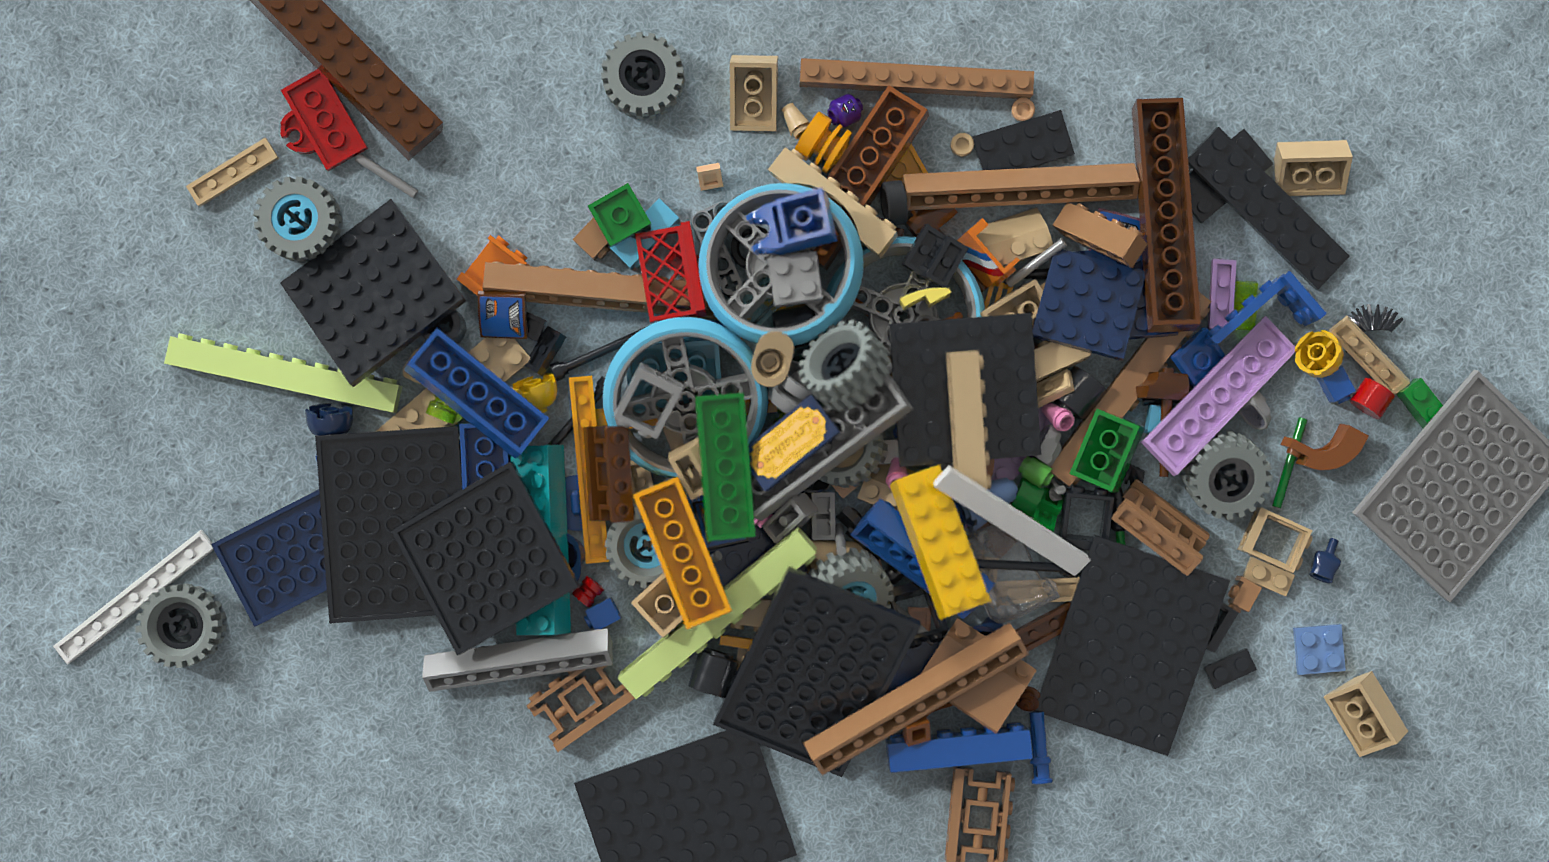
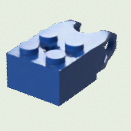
(788, 223)

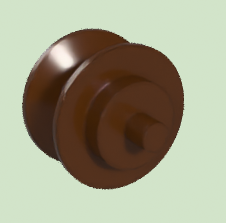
(1029, 699)

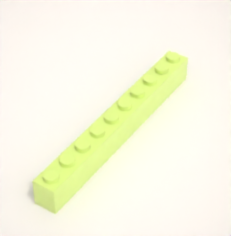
(281, 374)
(742, 593)

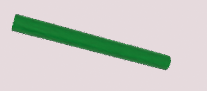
(1288, 466)

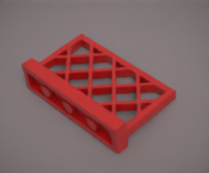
(690, 267)

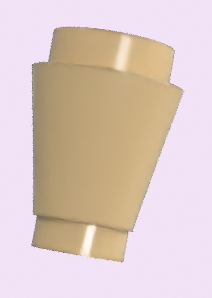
(795, 120)

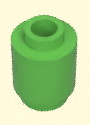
(1036, 471)

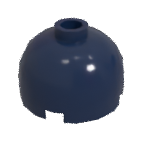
(329, 420)

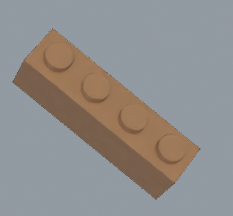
(1100, 234)

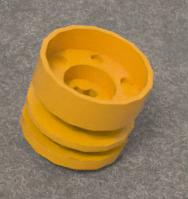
(822, 142)

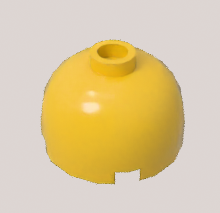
(1319, 354)
(538, 391)

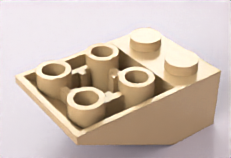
(687, 466)

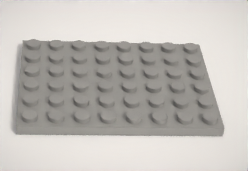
(1459, 486)

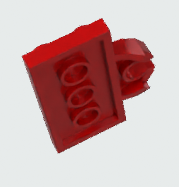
(321, 121)

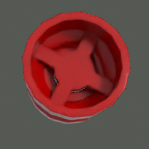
(588, 591)

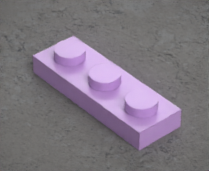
(1221, 291)

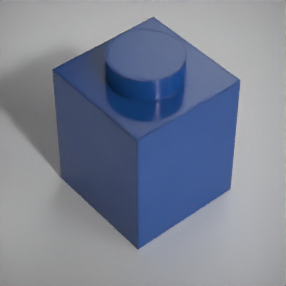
(1337, 386)
(602, 614)

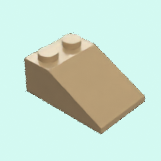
(753, 92)
(1021, 300)

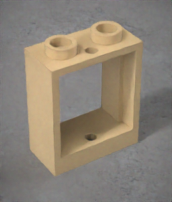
(1254, 528)

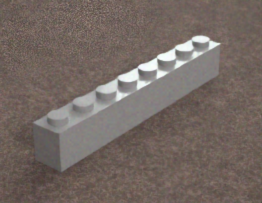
(518, 660)

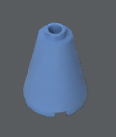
(1002, 488)

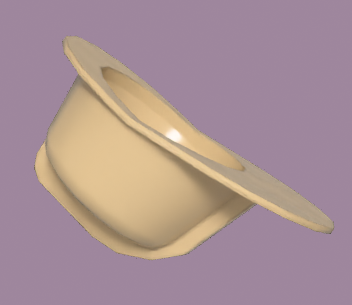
(772, 358)

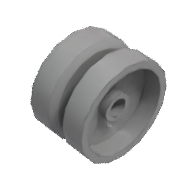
(790, 391)

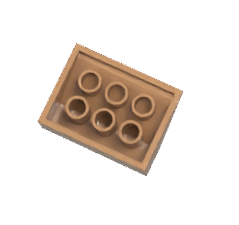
(994, 697)

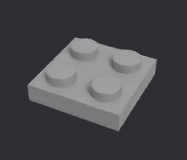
(795, 279)

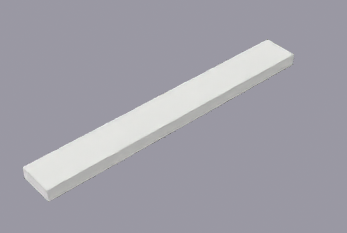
(1011, 520)
(132, 597)

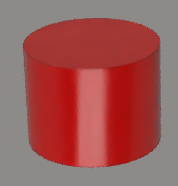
(1372, 398)

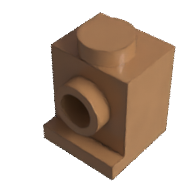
(1243, 594)

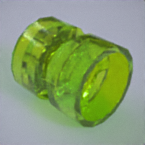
(440, 410)

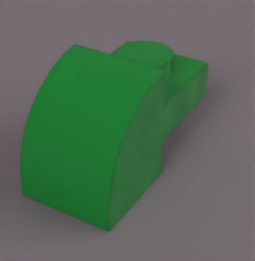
(1027, 497)
(1047, 511)

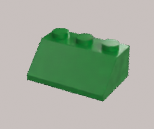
(1107, 450)

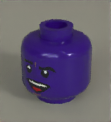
(845, 110)

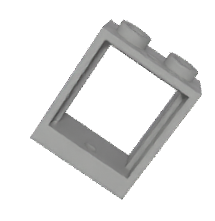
(658, 379)

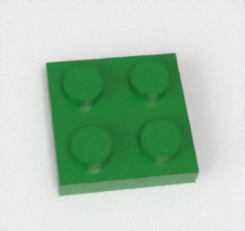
(619, 215)

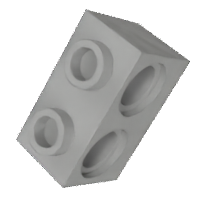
(822, 524)

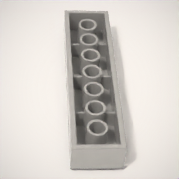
(857, 429)

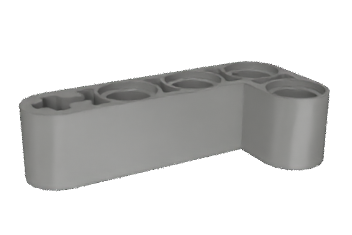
(710, 213)

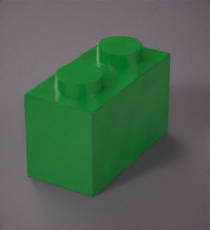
(1420, 401)

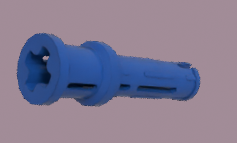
(1040, 759)

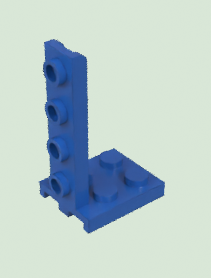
(1290, 294)

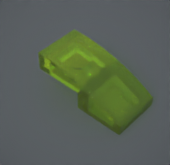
(1243, 290)

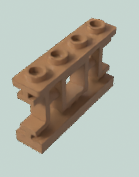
(1161, 527)
(590, 714)
(961, 815)

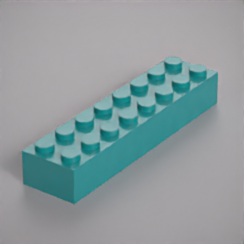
(544, 475)

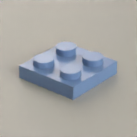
(1319, 649)

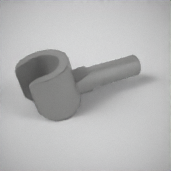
(1056, 491)

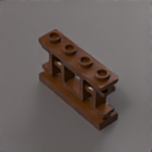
(608, 473)

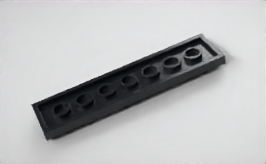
(1267, 208)

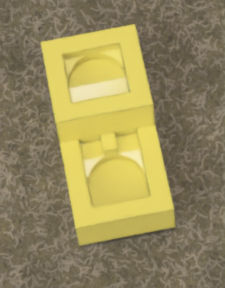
(931, 296)

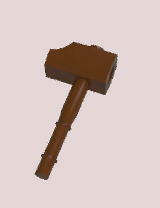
(936, 219)
(1165, 387)

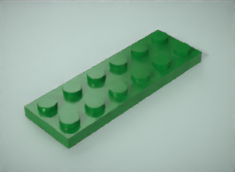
(725, 466)

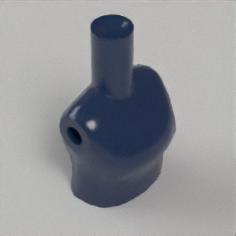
(1325, 563)

